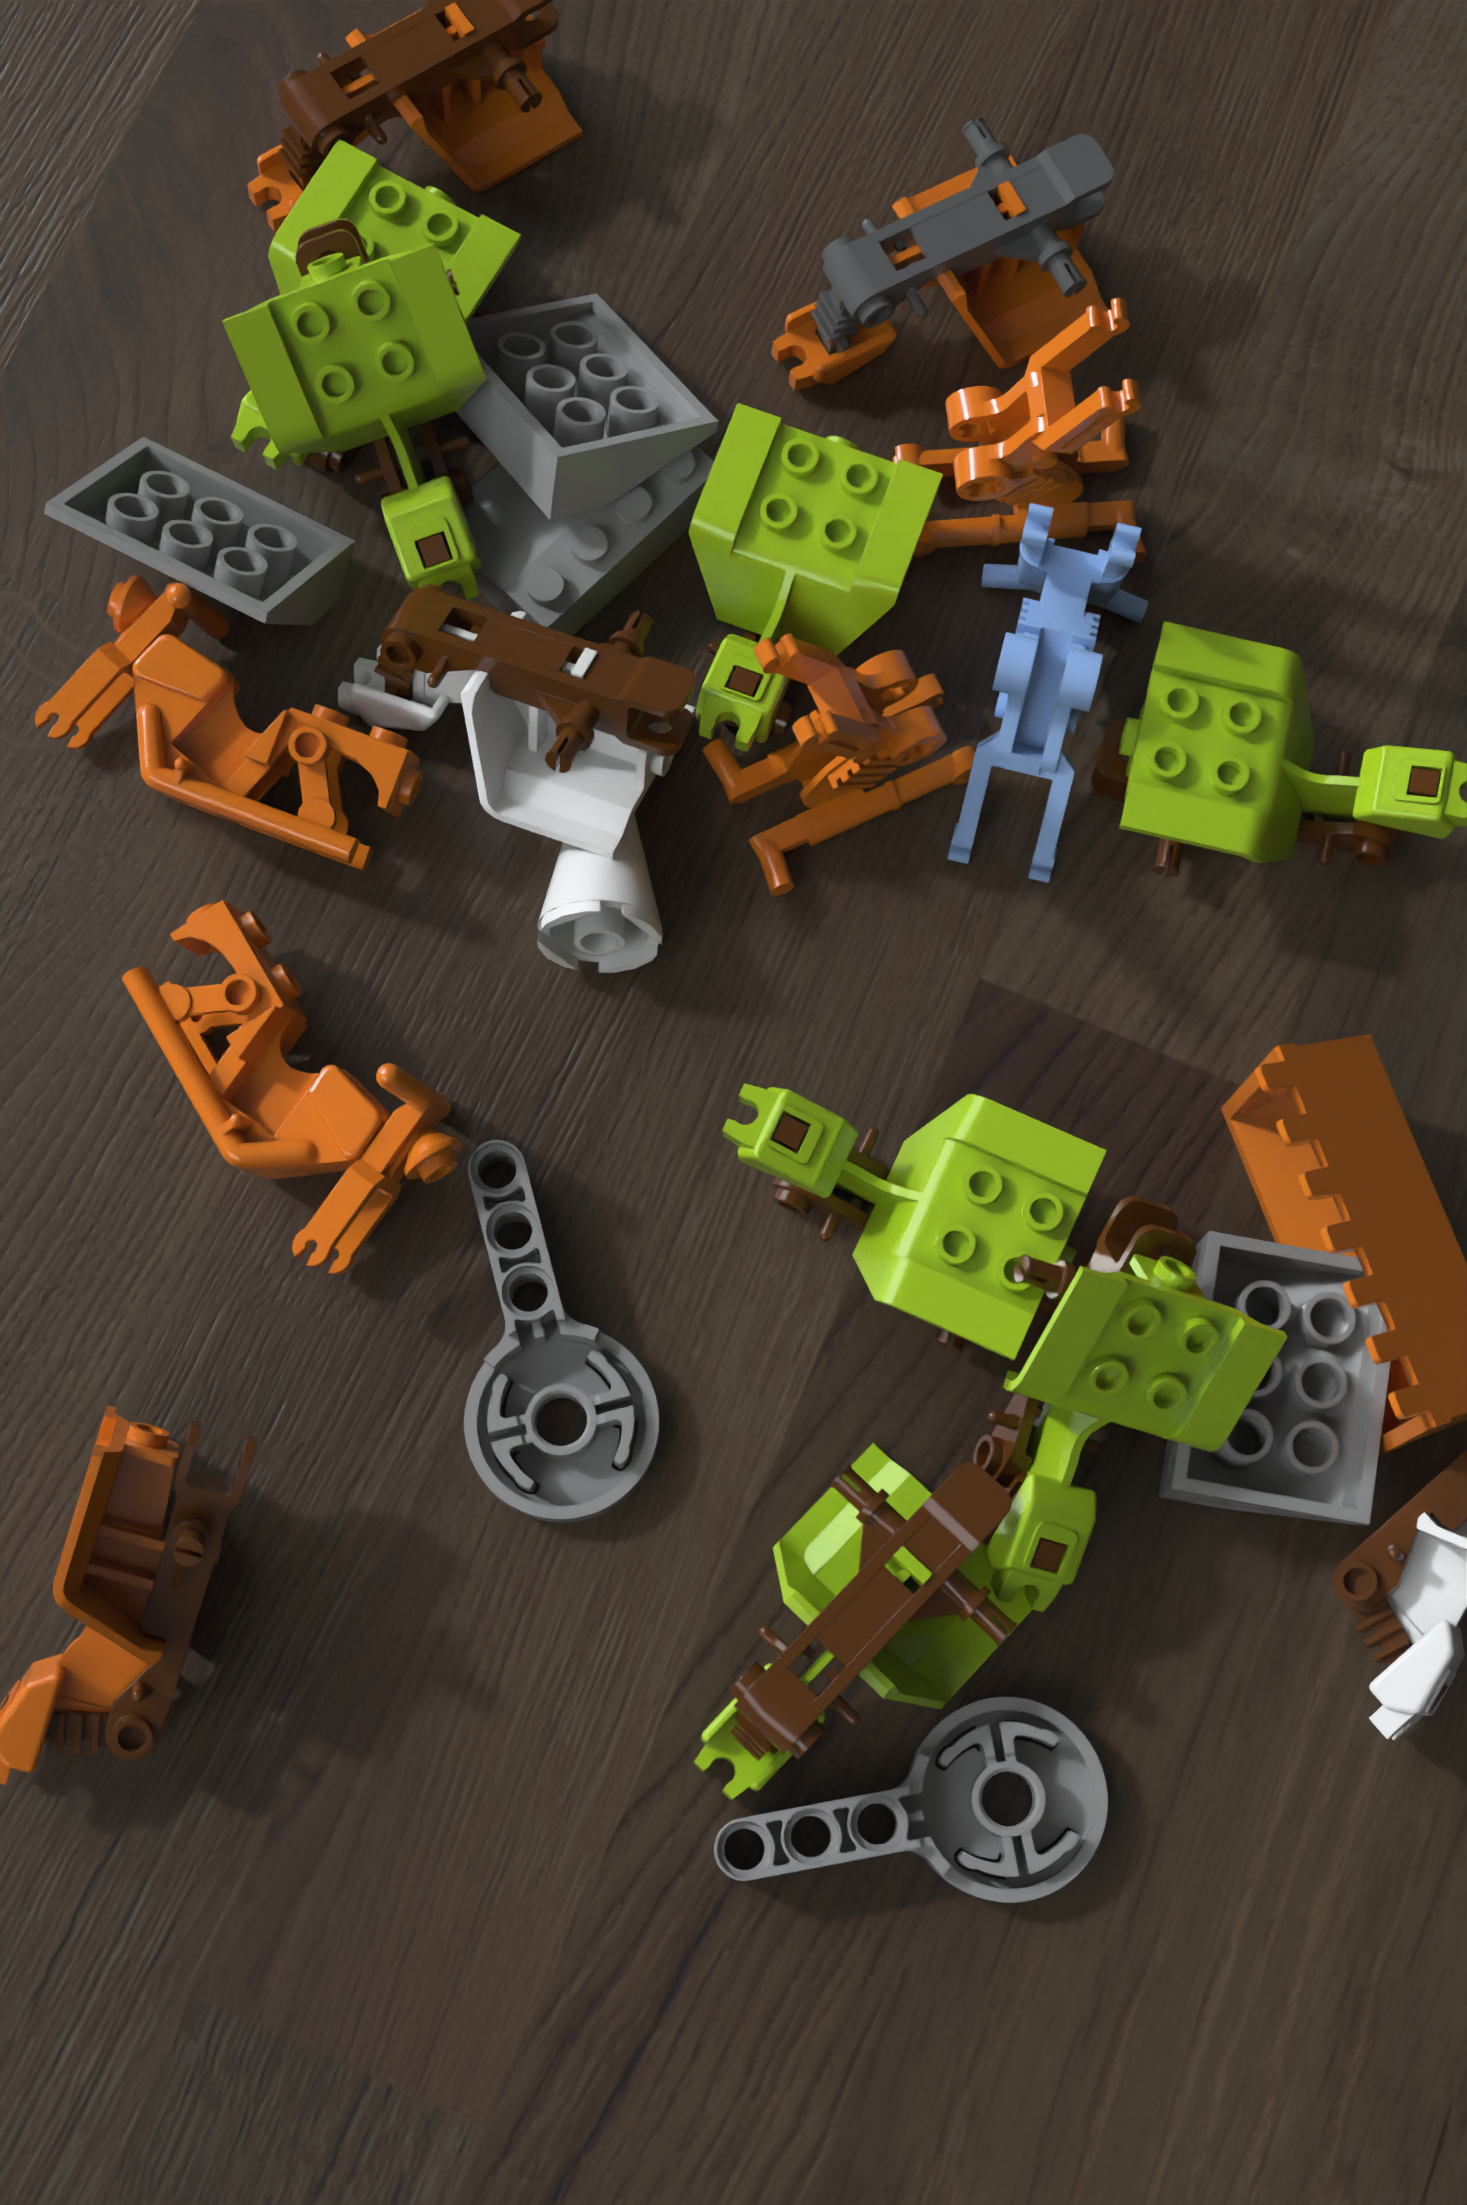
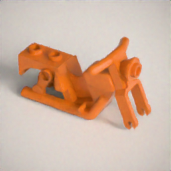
(199, 746)
(282, 1118)

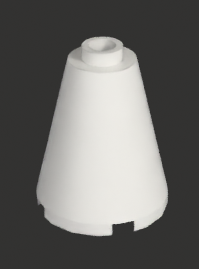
(601, 909)

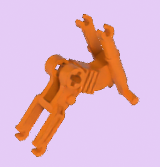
(1036, 444)
(860, 732)

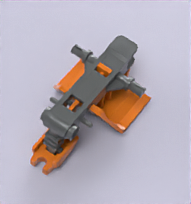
(991, 238)

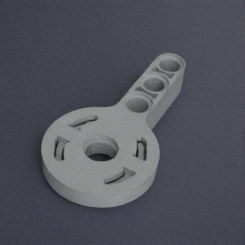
(547, 1361)
(945, 1811)

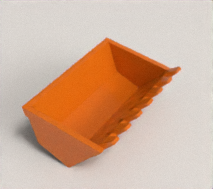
(1349, 1181)

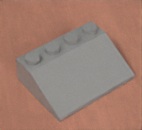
(577, 404)
(209, 534)
(577, 564)
(1319, 1412)

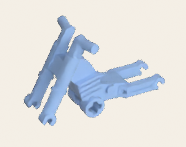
(1047, 670)

